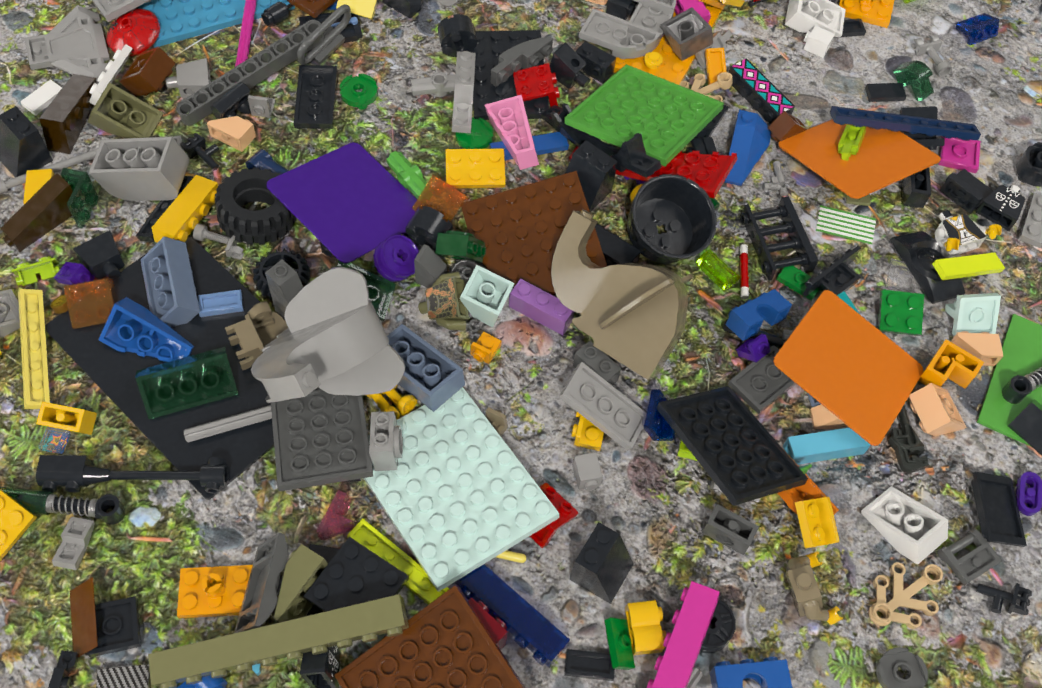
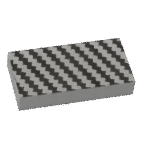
(124, 677)

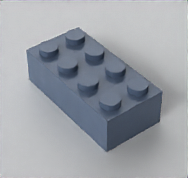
(428, 372)

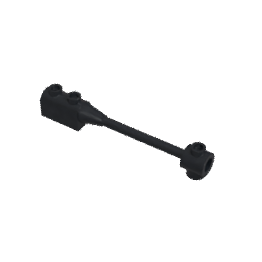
(79, 471)

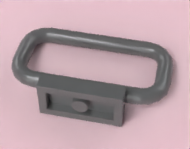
(332, 38)

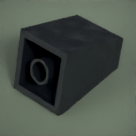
(21, 144)
(595, 172)
(602, 563)

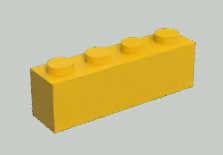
(186, 210)

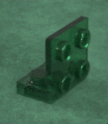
(83, 196)

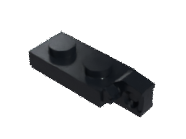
(60, 675)

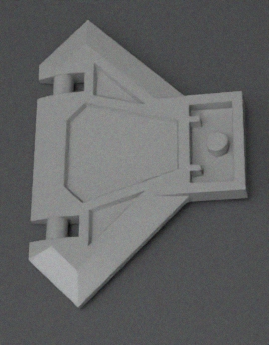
(72, 45)

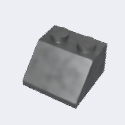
(687, 33)

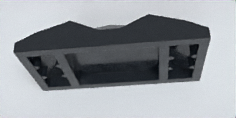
(919, 253)

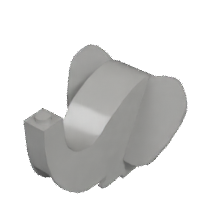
(330, 343)

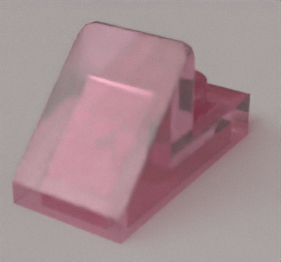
(333, 521)

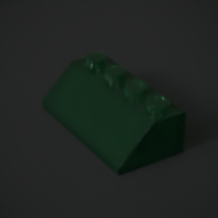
(186, 382)

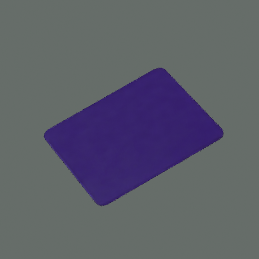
(346, 201)

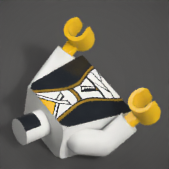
(962, 234)

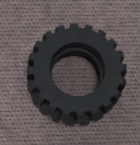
(246, 224)

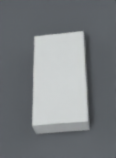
(41, 97)

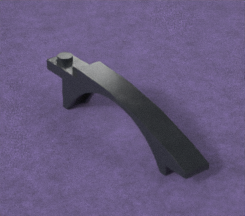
(629, 156)

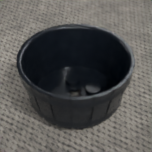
(683, 211)

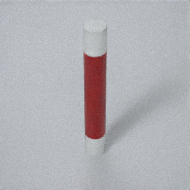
(744, 279)

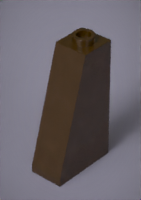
(39, 214)

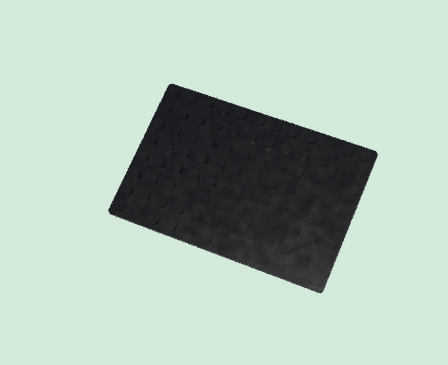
(116, 372)

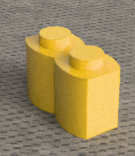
(645, 627)

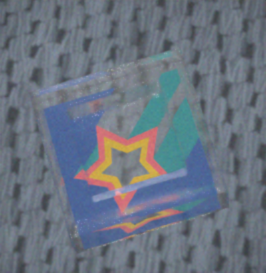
(54, 440)

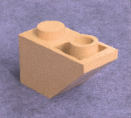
(981, 345)

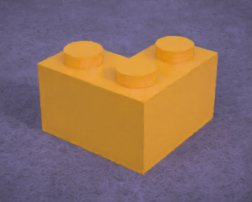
(953, 364)

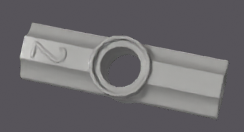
(438, 84)

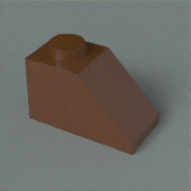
(786, 127)

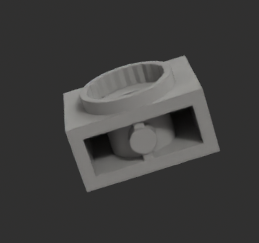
(385, 441)

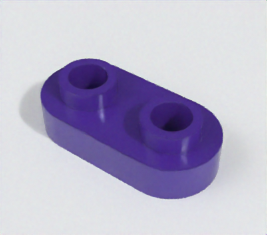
(1030, 496)

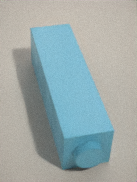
(825, 445)

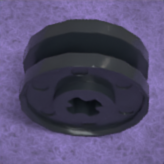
(722, 630)

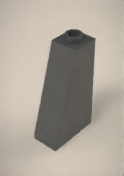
(283, 285)

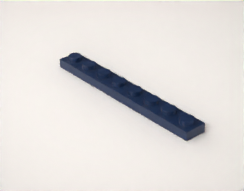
(904, 123)

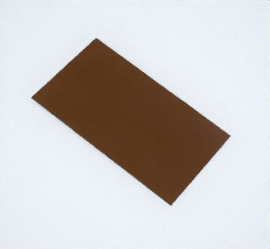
(83, 617)

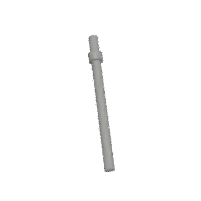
(5, 185)

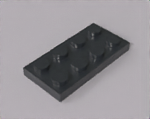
(315, 97)

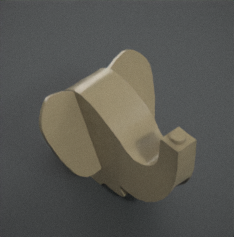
(627, 307)

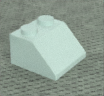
(485, 295)

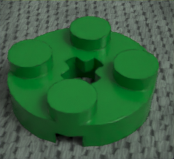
(358, 99)

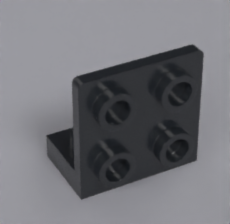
(965, 190)

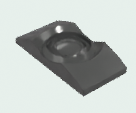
(263, 583)

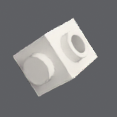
(818, 41)

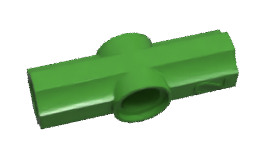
(407, 174)

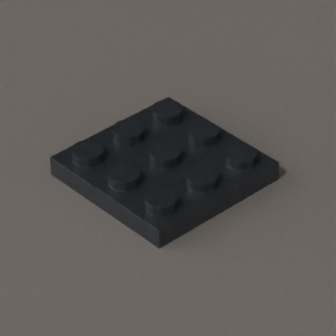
(354, 578)

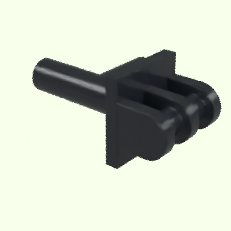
(197, 146)
(1013, 598)

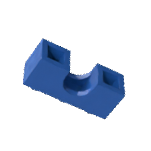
(748, 318)
(768, 674)

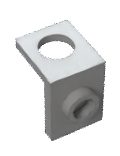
(260, 106)

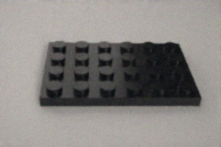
(487, 52)
(731, 445)

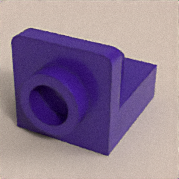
(73, 273)
(754, 348)

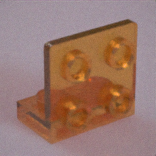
(441, 197)
(89, 302)

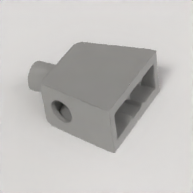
(190, 77)

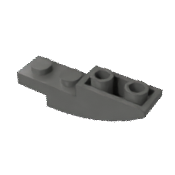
(522, 55)

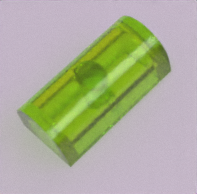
(717, 270)

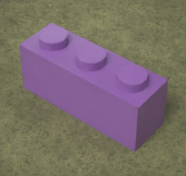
(540, 307)

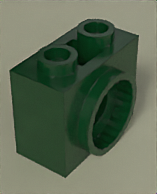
(460, 246)

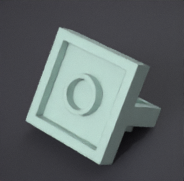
(975, 313)

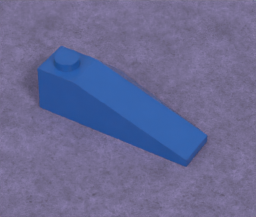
(749, 141)
(141, 332)

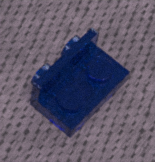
(979, 28)
(655, 423)

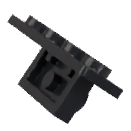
(836, 277)

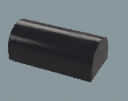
(230, 101)

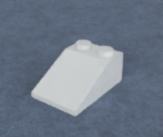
(805, 14)
(907, 524)

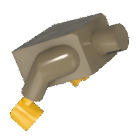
(806, 591)

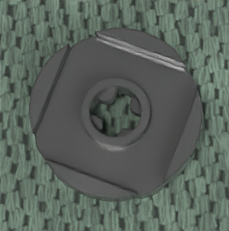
(901, 657)

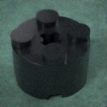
(457, 35)
(1030, 165)
(426, 225)

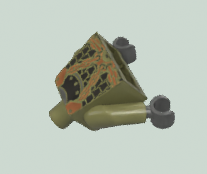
(444, 303)

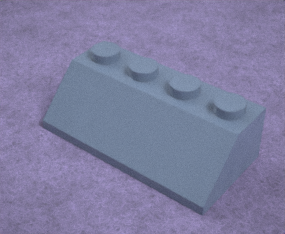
(170, 282)

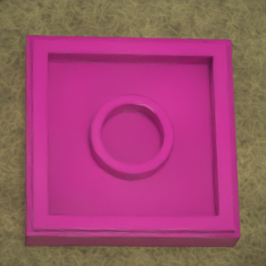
(960, 154)

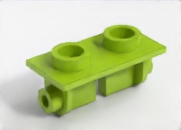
(27, 271)

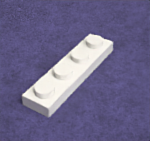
(112, 69)

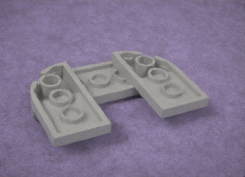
(630, 37)

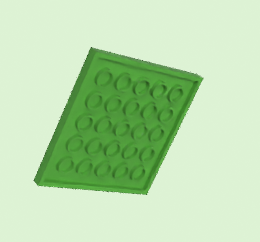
(647, 105)

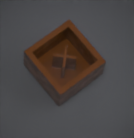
(147, 72)

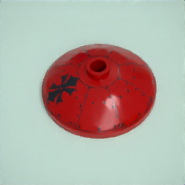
(136, 29)

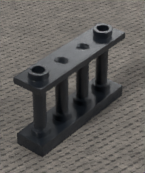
(792, 226)

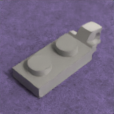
(719, 40)

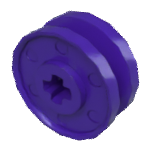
(395, 258)

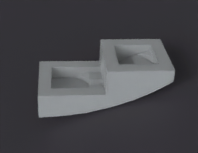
(74, 543)

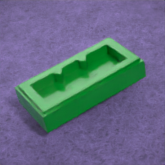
(796, 280)
(619, 644)

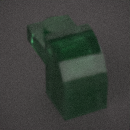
(917, 76)

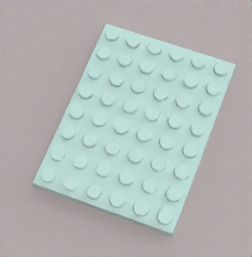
(458, 491)

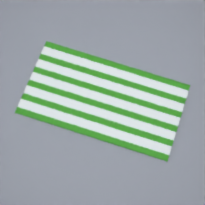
(846, 224)

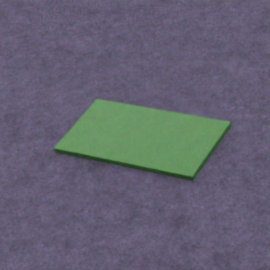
(1020, 357)

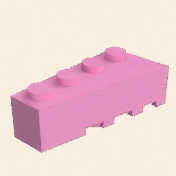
(513, 128)

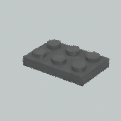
(761, 382)

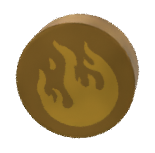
(59, 304)

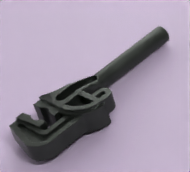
(906, 443)

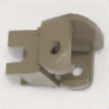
(255, 332)

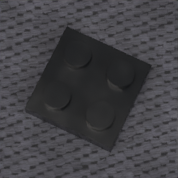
(117, 626)

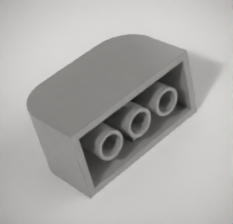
(140, 168)

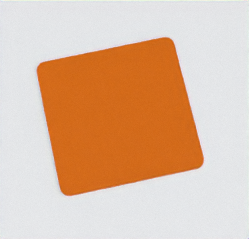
(880, 161)
(849, 367)

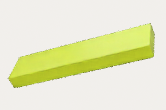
(968, 266)

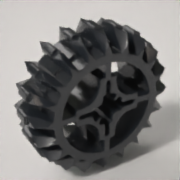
(294, 261)

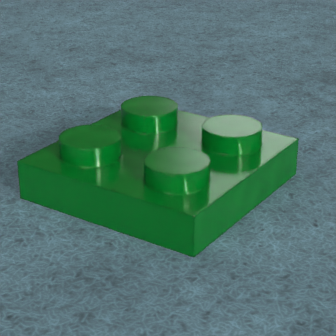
(901, 312)

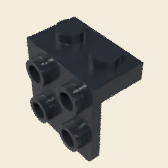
(931, 112)

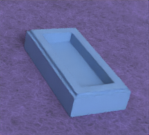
(220, 303)

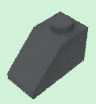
(428, 267)

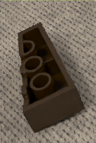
(67, 114)

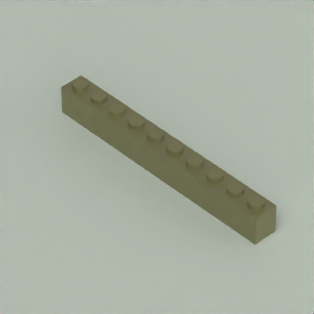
(278, 641)

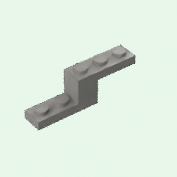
(463, 92)

